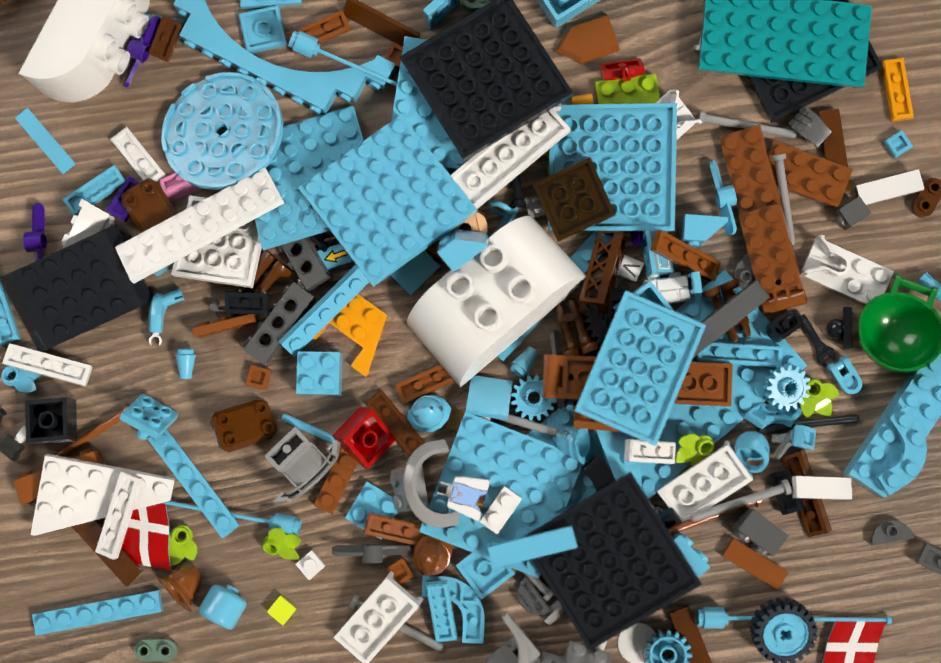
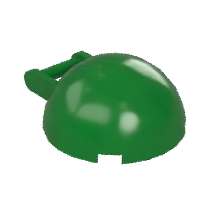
(901, 329)

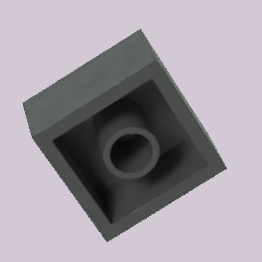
(759, 531)

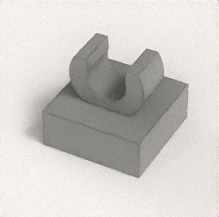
(534, 207)

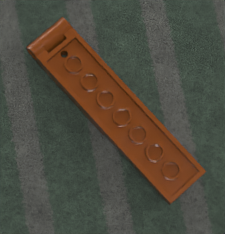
(763, 219)
(703, 384)

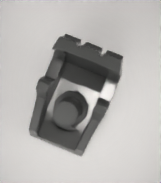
(810, 127)

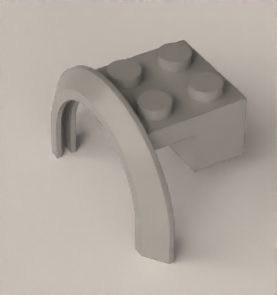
(300, 462)
(411, 489)

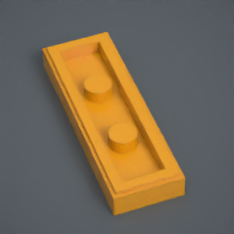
(897, 89)

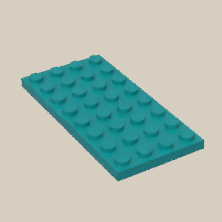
(787, 40)

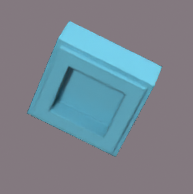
(897, 144)

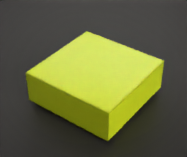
(282, 610)

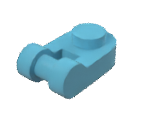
(851, 381)

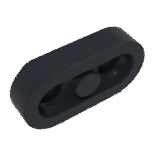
(783, 326)

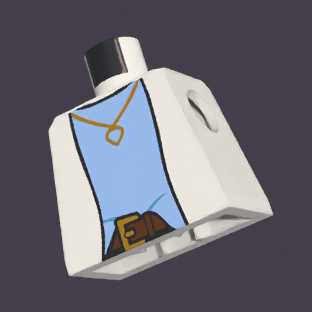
(466, 495)

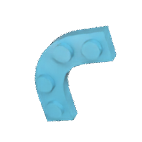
(913, 452)
(468, 603)

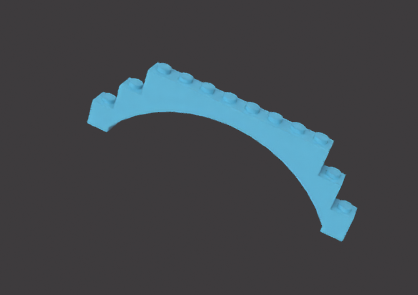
(311, 88)

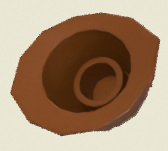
(432, 555)
(182, 585)

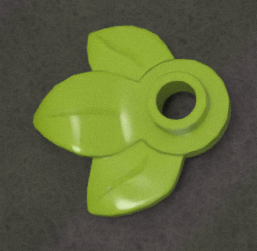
(819, 400)
(692, 448)
(282, 544)
(179, 547)

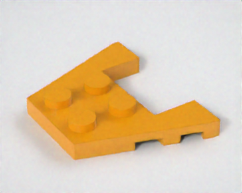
(363, 325)

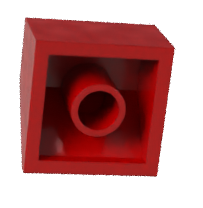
(364, 437)

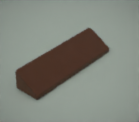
(378, 22)
(814, 514)

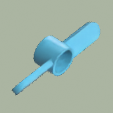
(725, 198)

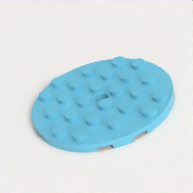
(244, 149)

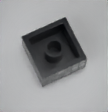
(51, 421)

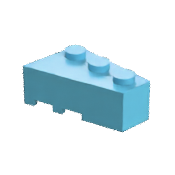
(613, 449)

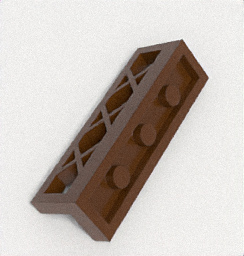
(610, 272)

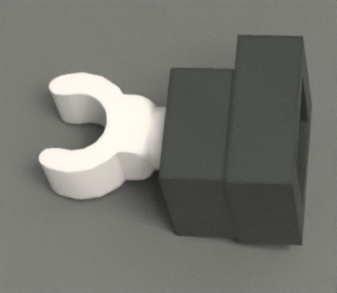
(12, 447)

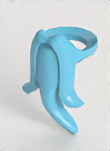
(507, 216)

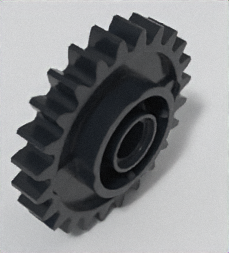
(600, 322)

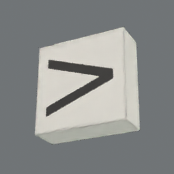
(630, 268)

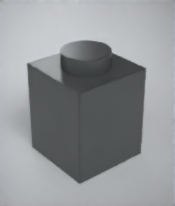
(851, 213)

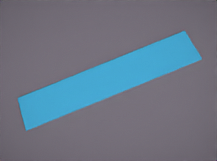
(45, 141)

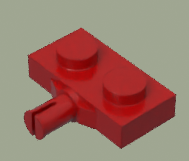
(626, 69)

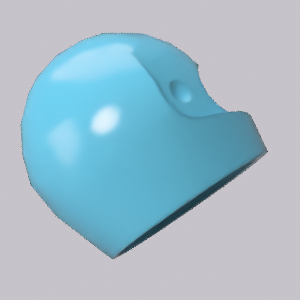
(752, 446)

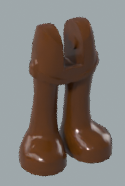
(278, 270)
(728, 290)
(587, 345)

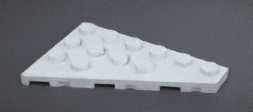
(82, 492)

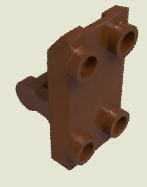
(147, 204)
(243, 425)

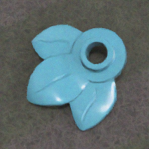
(23, 381)

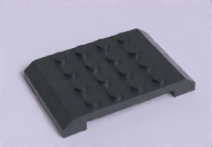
(74, 289)

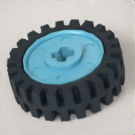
(797, 625)

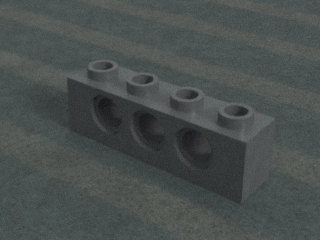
(317, 275)
(303, 302)

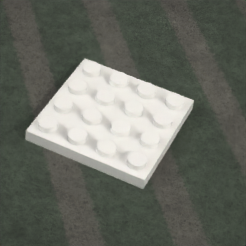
(227, 260)

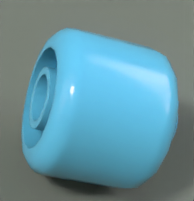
(223, 606)

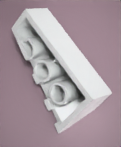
(87, 223)

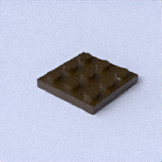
(574, 199)

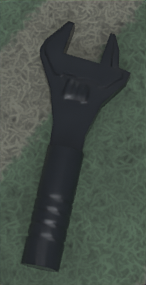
(821, 348)

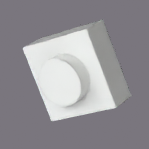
(310, 564)

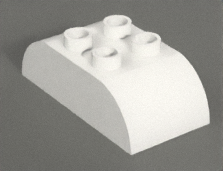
(84, 46)
(493, 298)

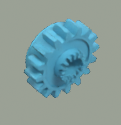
(777, 382)
(523, 403)
(671, 642)

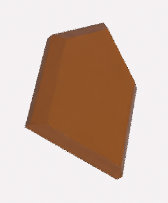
(588, 40)

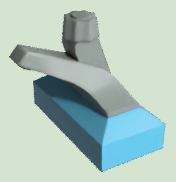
(800, 437)

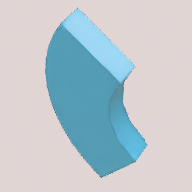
(767, 414)

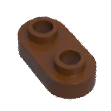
(928, 197)

